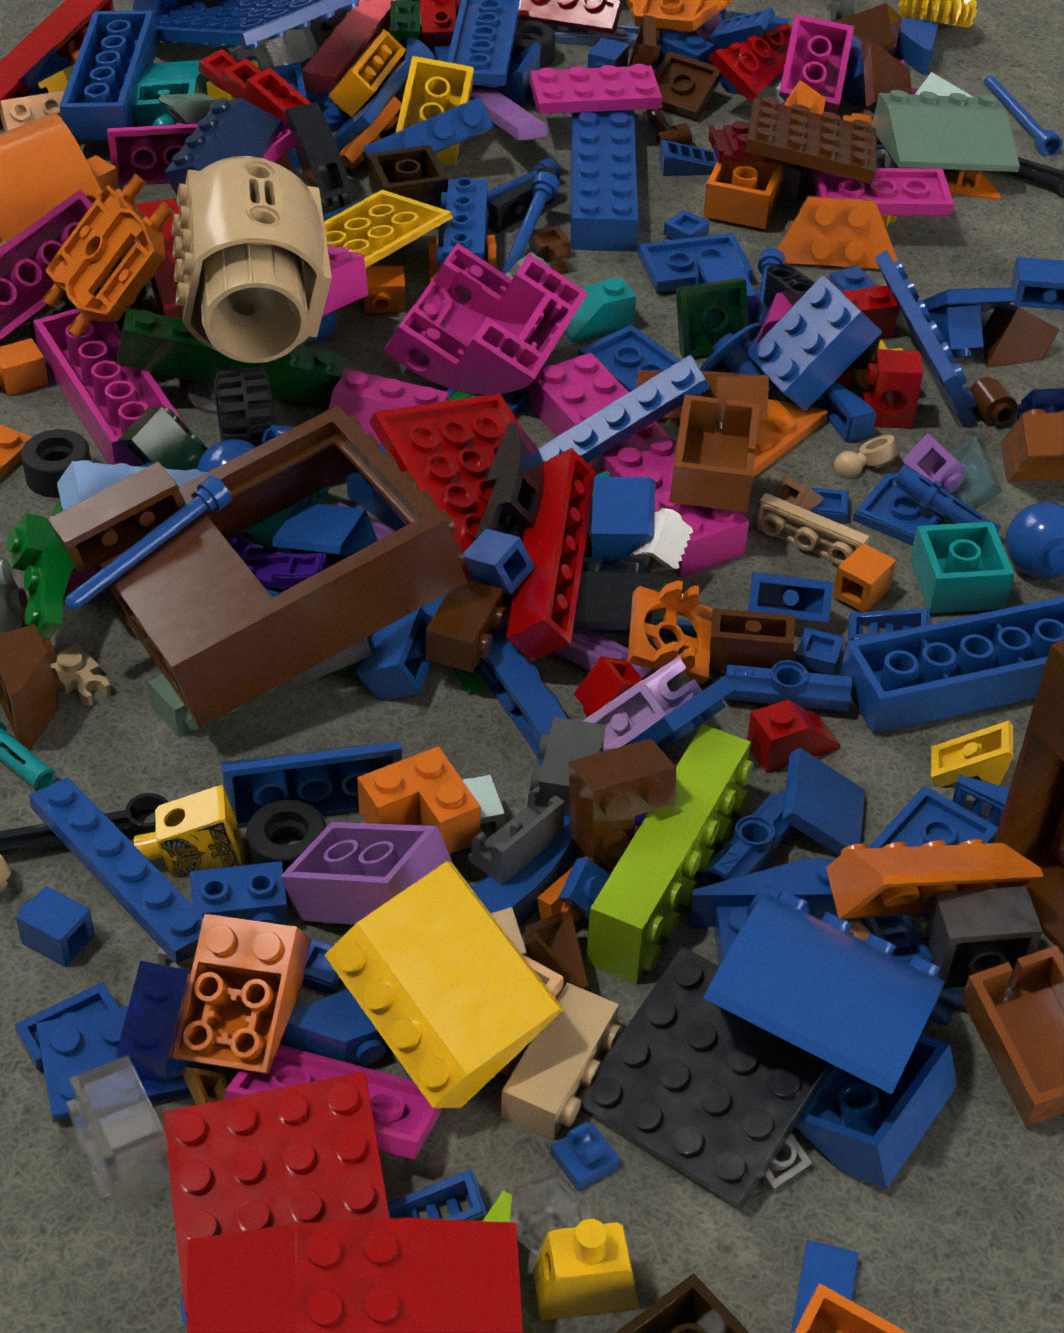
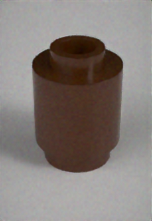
(993, 401)

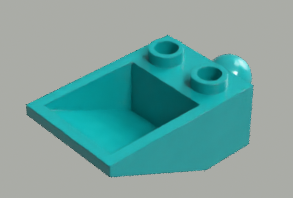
(164, 80)

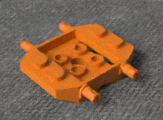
(95, 248)

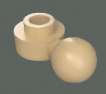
(876, 452)

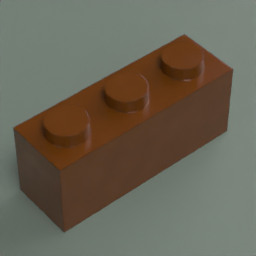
(116, 517)

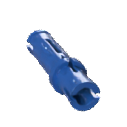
(936, 498)

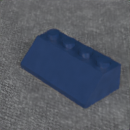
(226, 131)

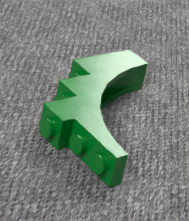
(46, 569)

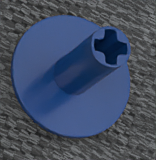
(732, 352)

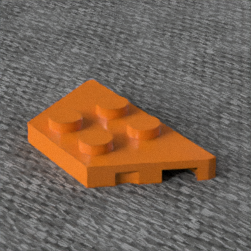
(676, 14)
(837, 234)
(782, 430)

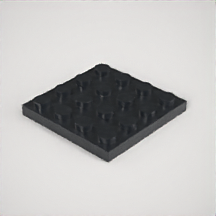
(703, 1084)

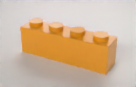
(367, 73)

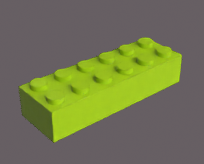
(668, 855)

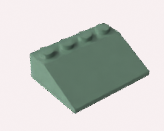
(945, 131)

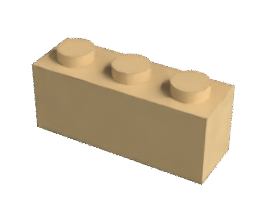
(561, 1063)

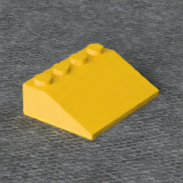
(382, 225)
(443, 986)

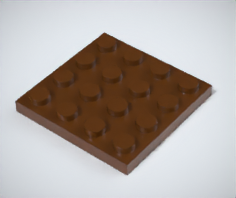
(812, 139)

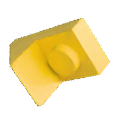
(974, 754)

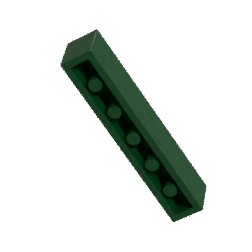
(169, 348)

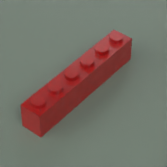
(547, 599)

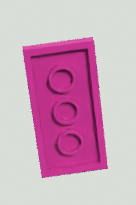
(595, 89)
(894, 189)
(398, 1106)

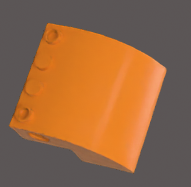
(40, 171)

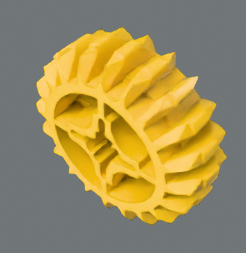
(946, 12)

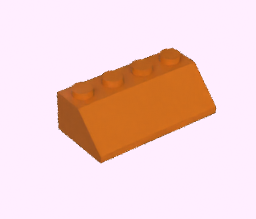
(905, 878)

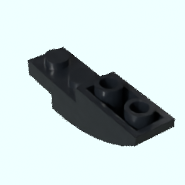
(319, 155)
(516, 485)

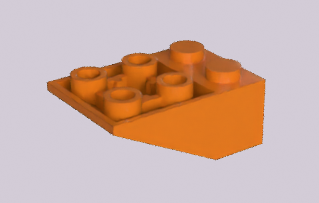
(241, 992)

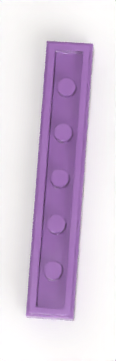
(509, 115)

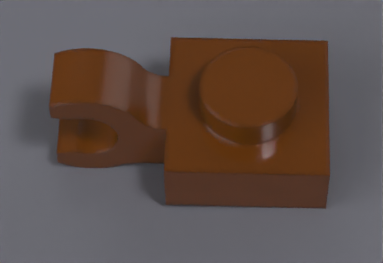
(551, 244)

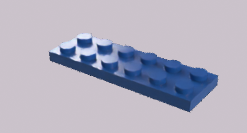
(485, 39)
(928, 339)

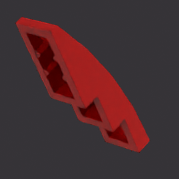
(247, 82)

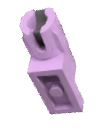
(645, 704)

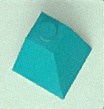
(603, 311)

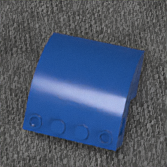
(827, 989)

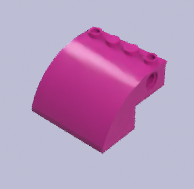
(483, 328)

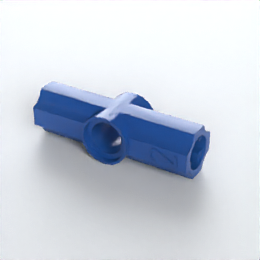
(789, 682)
(751, 844)

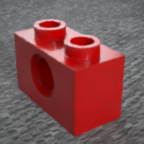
(894, 387)

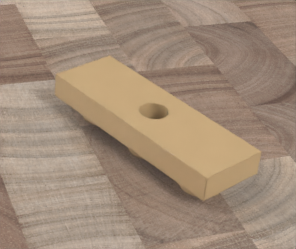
(807, 529)

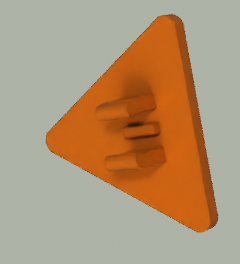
(972, 184)

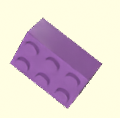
(360, 868)

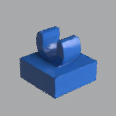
(584, 1155)

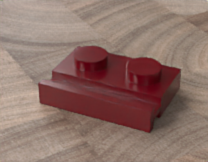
(731, 143)

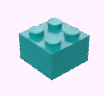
(961, 567)

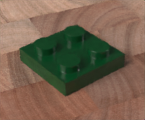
(709, 313)

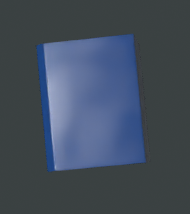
(518, 80)
(621, 516)
(326, 529)

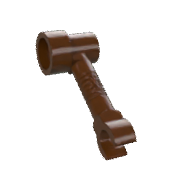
(678, 133)

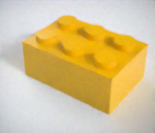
(431, 90)

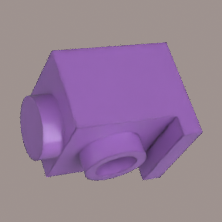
(931, 456)

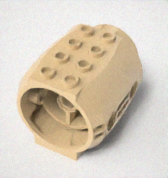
(250, 258)

